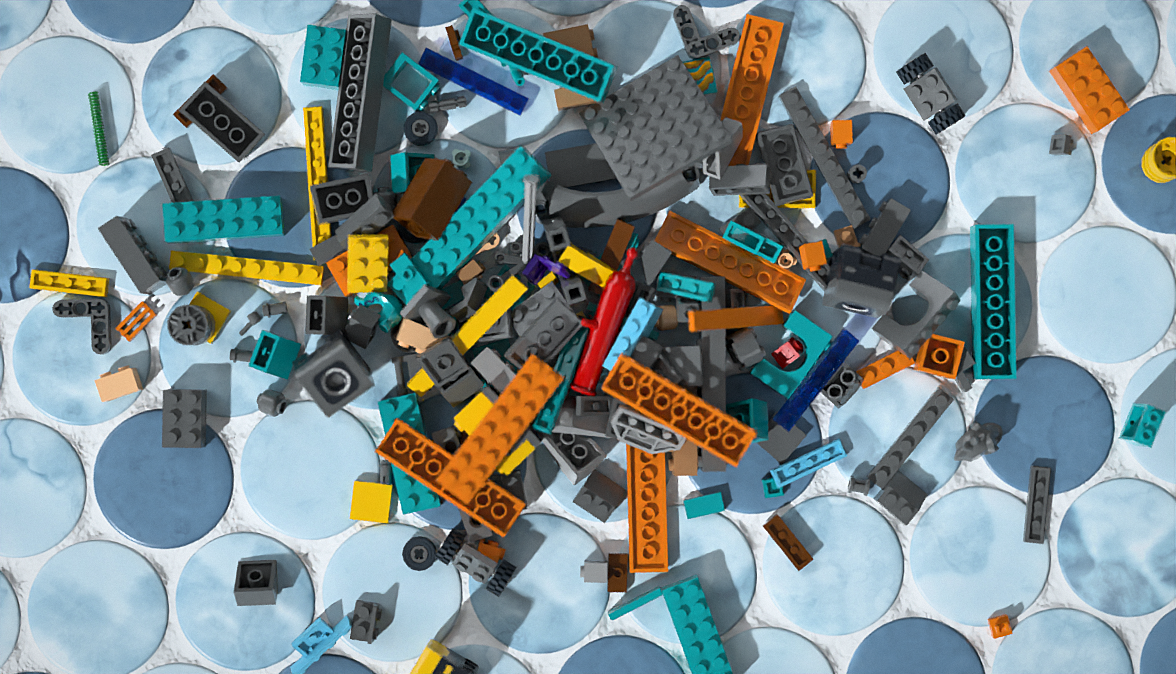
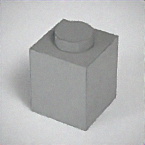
(594, 571)

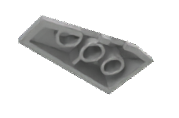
(570, 423)
(572, 453)

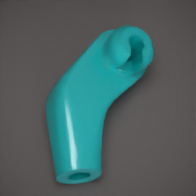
(516, 74)

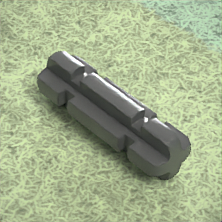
(448, 104)

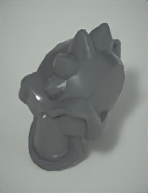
(978, 441)

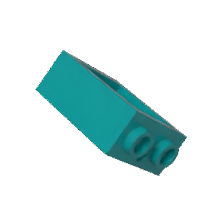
(396, 69)
(1145, 427)

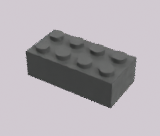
(222, 122)
(133, 254)

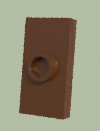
(617, 572)

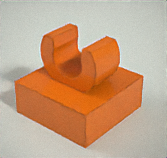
(1000, 626)

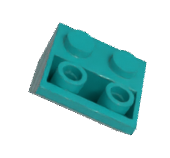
(274, 354)

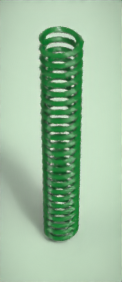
(101, 125)

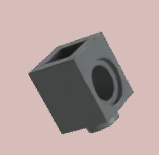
(683, 306)

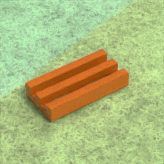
(129, 338)

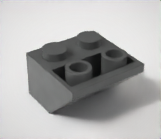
(326, 314)

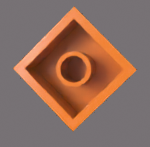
(939, 356)

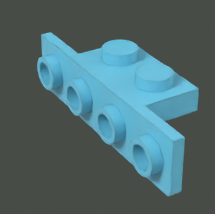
(316, 641)

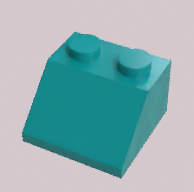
(404, 168)
(753, 414)

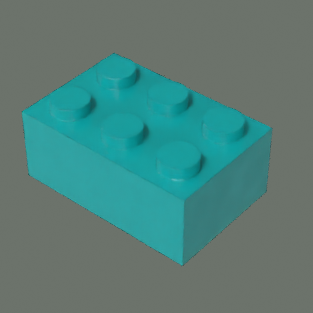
(322, 57)

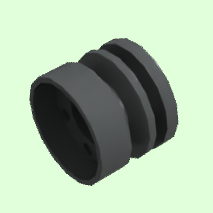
(201, 321)

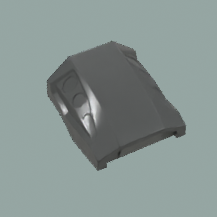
(842, 385)

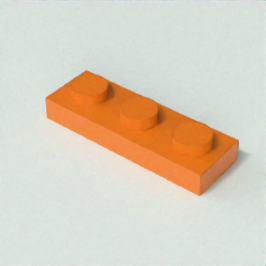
(884, 368)

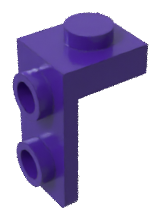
(538, 266)

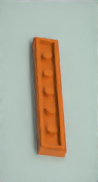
(735, 318)

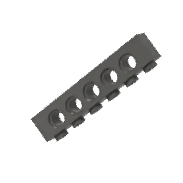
(442, 437)

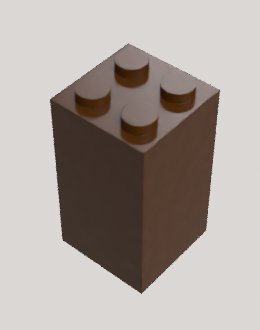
(432, 198)

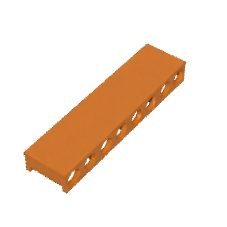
(679, 409)
(425, 463)

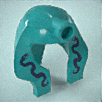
(390, 312)

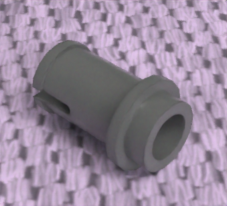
(274, 309)
(240, 355)
(385, 472)

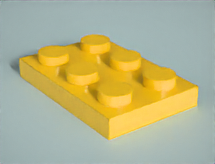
(367, 263)

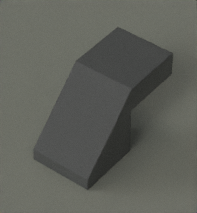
(473, 296)
(965, 362)

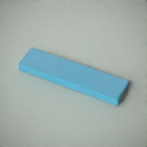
(808, 463)

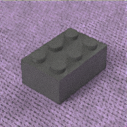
(340, 198)
(531, 308)
(184, 418)

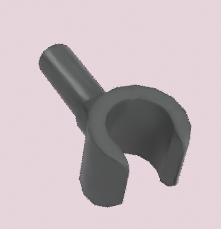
(254, 318)

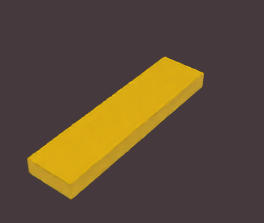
(69, 283)

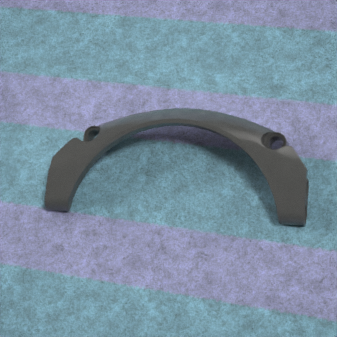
(604, 208)

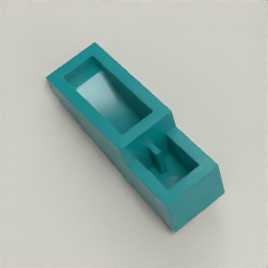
(753, 242)

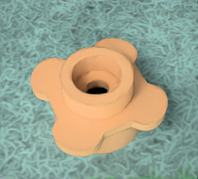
(790, 260)

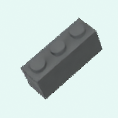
(742, 180)
(365, 220)
(884, 227)

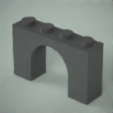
(558, 242)
(910, 338)

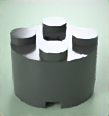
(744, 348)

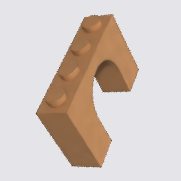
(579, 39)

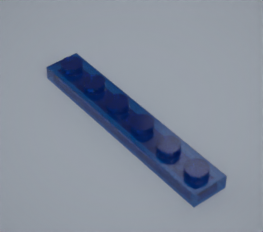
(473, 82)
(816, 380)

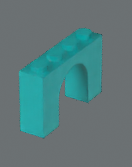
(814, 341)

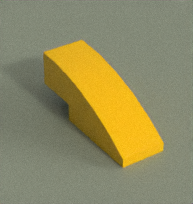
(586, 265)

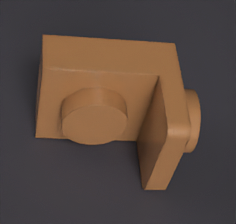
(846, 236)

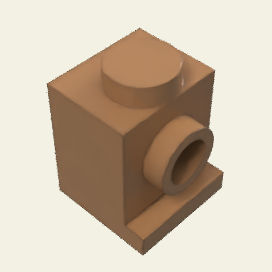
(471, 271)

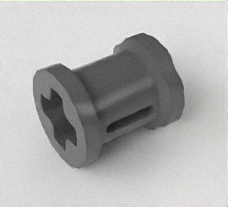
(859, 168)
(858, 485)

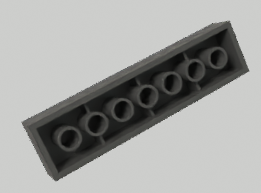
(360, 92)

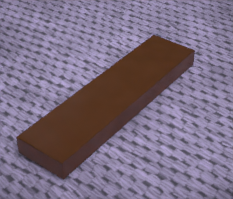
(614, 249)

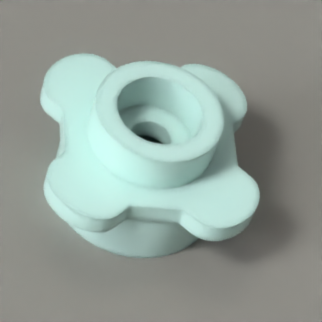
(459, 153)

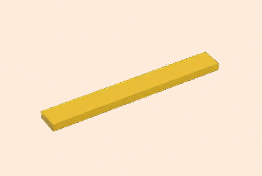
(316, 165)
(476, 327)

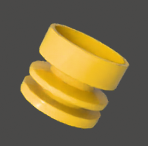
(1152, 157)

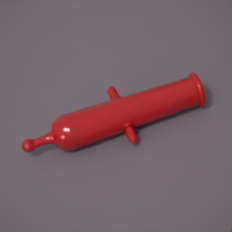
(605, 326)

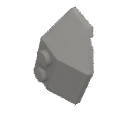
(644, 432)

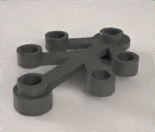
(519, 265)

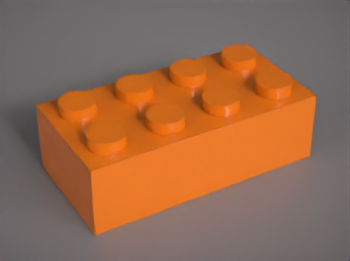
(1089, 90)
(396, 247)

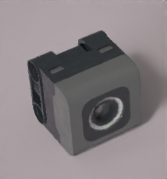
(861, 281)
(334, 374)

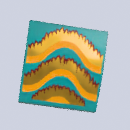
(703, 75)

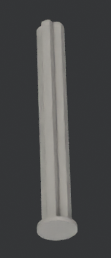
(529, 217)

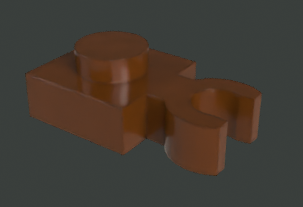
(454, 37)

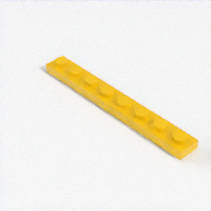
(247, 267)

